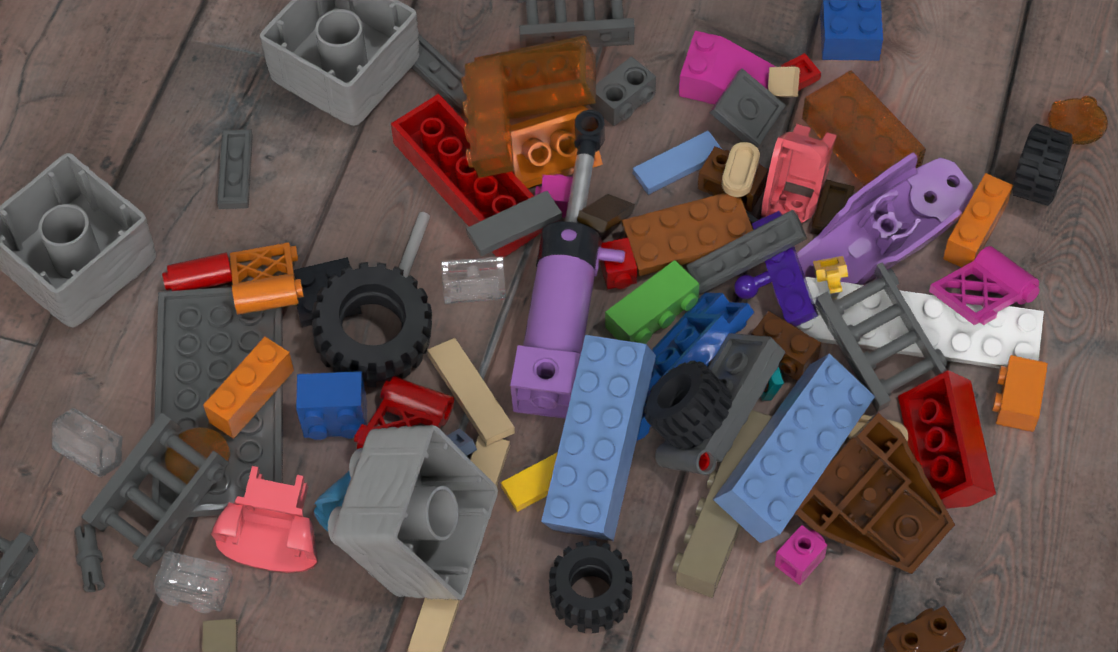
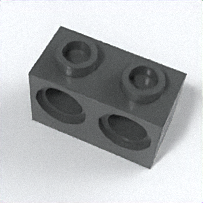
(624, 91)

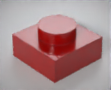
(808, 71)

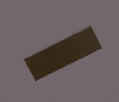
(605, 212)

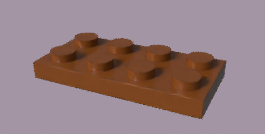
(685, 231)

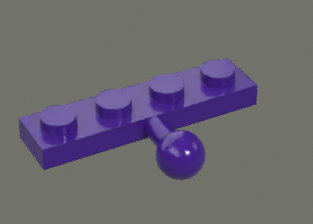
(788, 282)

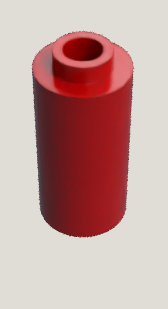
(198, 273)

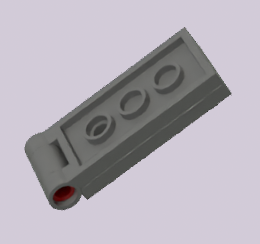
(745, 368)

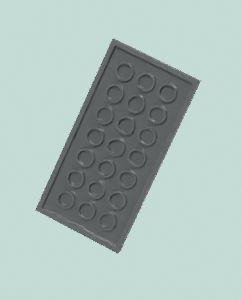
(196, 352)

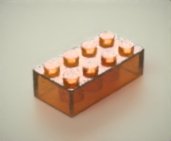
(549, 76)
(866, 130)

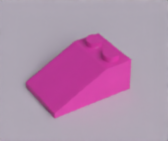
(713, 64)

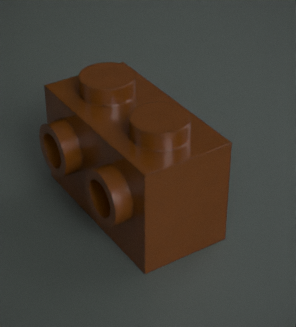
(712, 172)
(798, 346)
(928, 633)

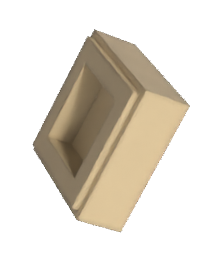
(784, 81)

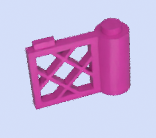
(997, 276)

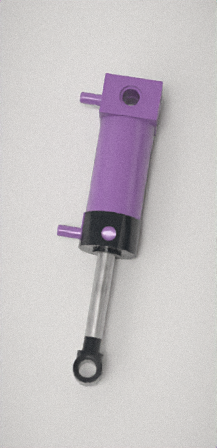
(562, 292)

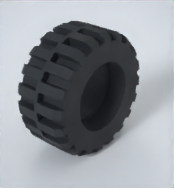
(377, 287)

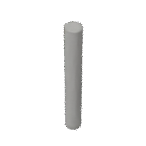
(414, 243)

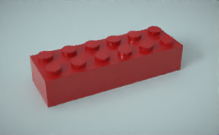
(437, 146)

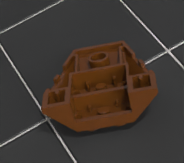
(878, 499)

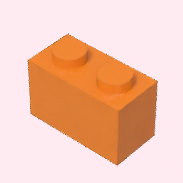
(1021, 393)

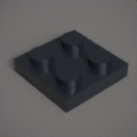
(312, 280)

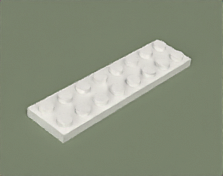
(990, 345)

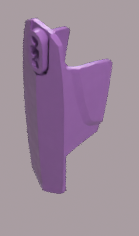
(891, 218)

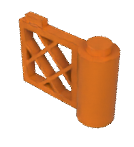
(265, 290)

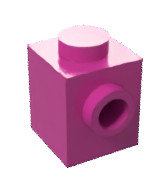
(559, 189)
(801, 554)

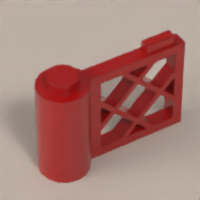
(412, 404)

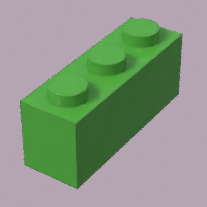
(653, 304)

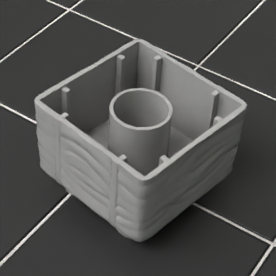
(341, 52)
(72, 240)
(414, 512)

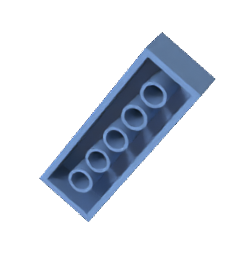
(599, 437)
(794, 449)

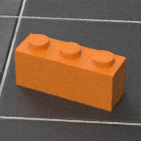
(978, 220)
(249, 387)

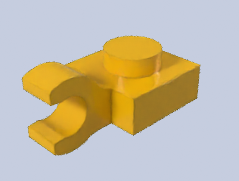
(831, 271)

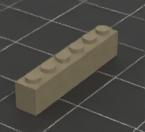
(715, 531)

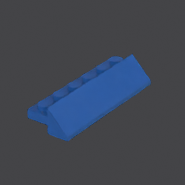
(696, 337)

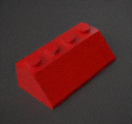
(948, 439)

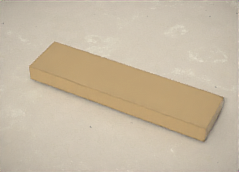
(471, 391)

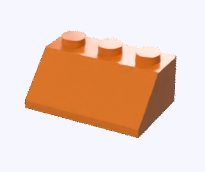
(546, 146)

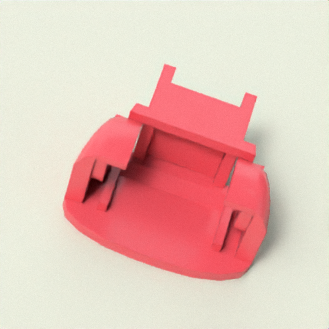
(800, 162)
(269, 527)

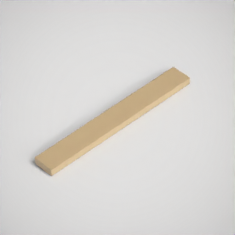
(439, 614)

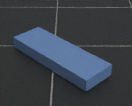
(675, 163)

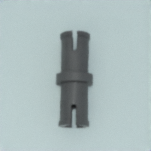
(89, 558)

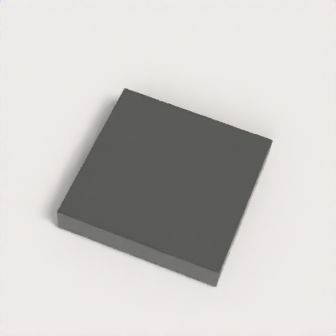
(747, 108)

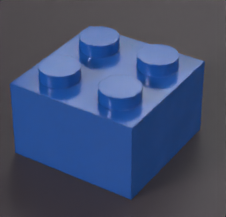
(851, 30)
(331, 404)

